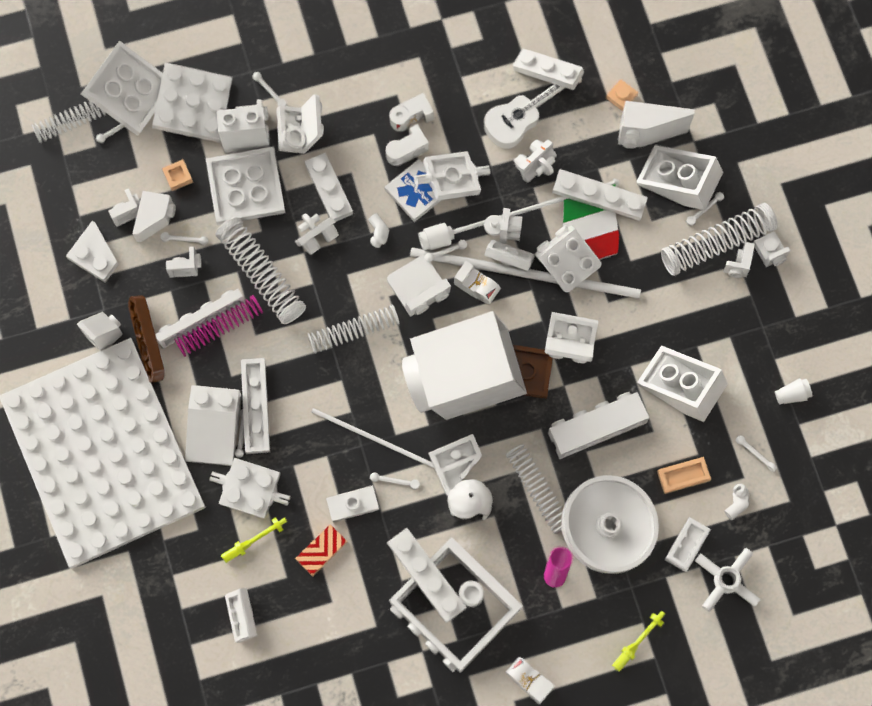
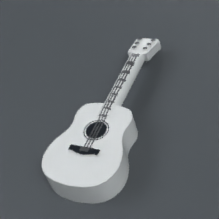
(510, 121)

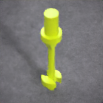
(241, 547)
(628, 653)

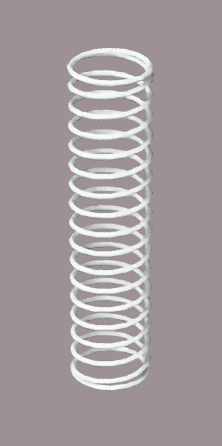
(37, 131)
(354, 328)
(533, 490)

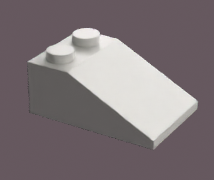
(651, 123)
(681, 176)
(683, 382)
(212, 425)

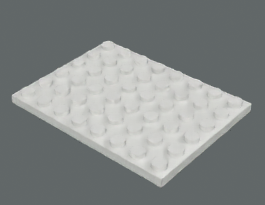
(101, 453)

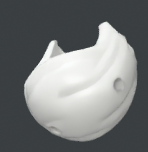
(466, 507)

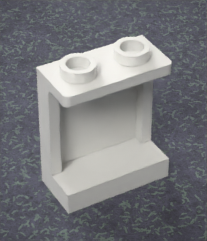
(242, 129)

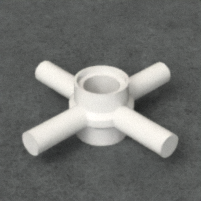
(733, 571)

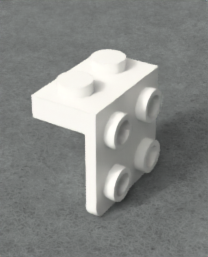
(306, 118)
(568, 258)
(418, 285)
(571, 337)

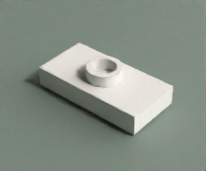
(509, 255)
(352, 503)
(687, 544)
(241, 615)

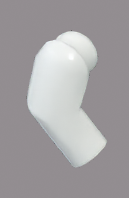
(381, 231)
(740, 501)

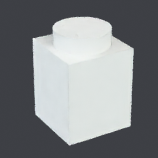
(463, 367)

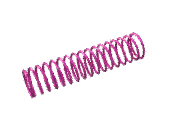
(219, 326)
(558, 566)

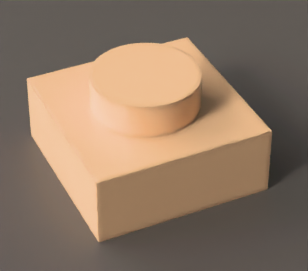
(620, 93)
(177, 175)

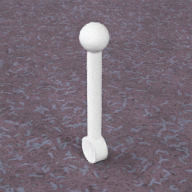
(258, 77)
(101, 137)
(692, 219)
(165, 237)
(462, 244)
(741, 441)
(239, 452)
(414, 484)

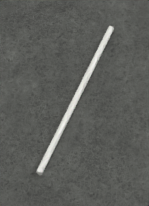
(372, 437)

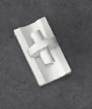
(538, 162)
(507, 226)
(326, 228)

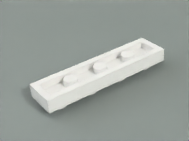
(599, 195)
(190, 321)
(255, 406)
(426, 575)

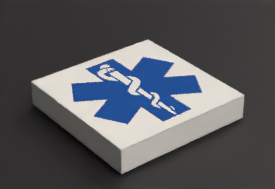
(412, 198)

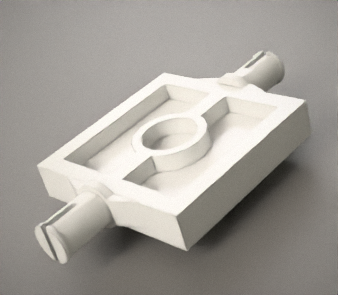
(452, 175)
(249, 488)

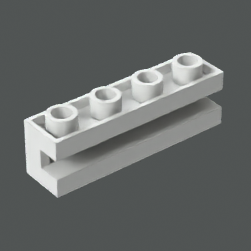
(598, 425)

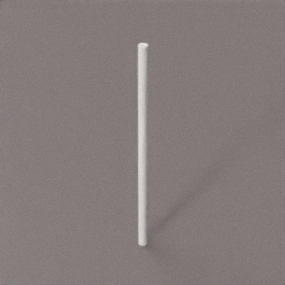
(531, 274)

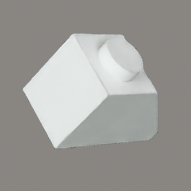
(152, 214)
(101, 330)

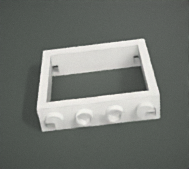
(484, 578)

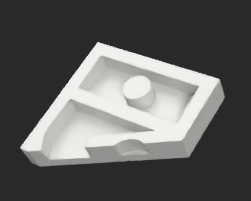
(93, 253)
(455, 461)

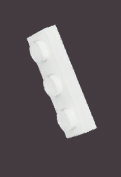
(548, 69)
(328, 187)

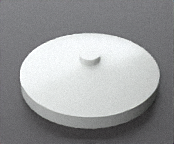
(610, 524)

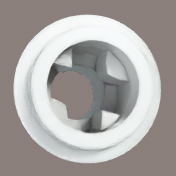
(794, 392)

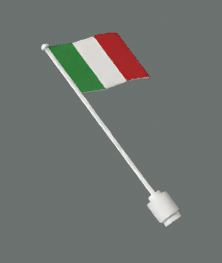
(593, 224)

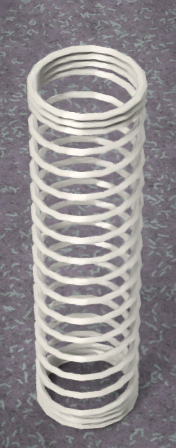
(672, 260)
(288, 313)

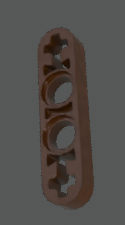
(146, 338)

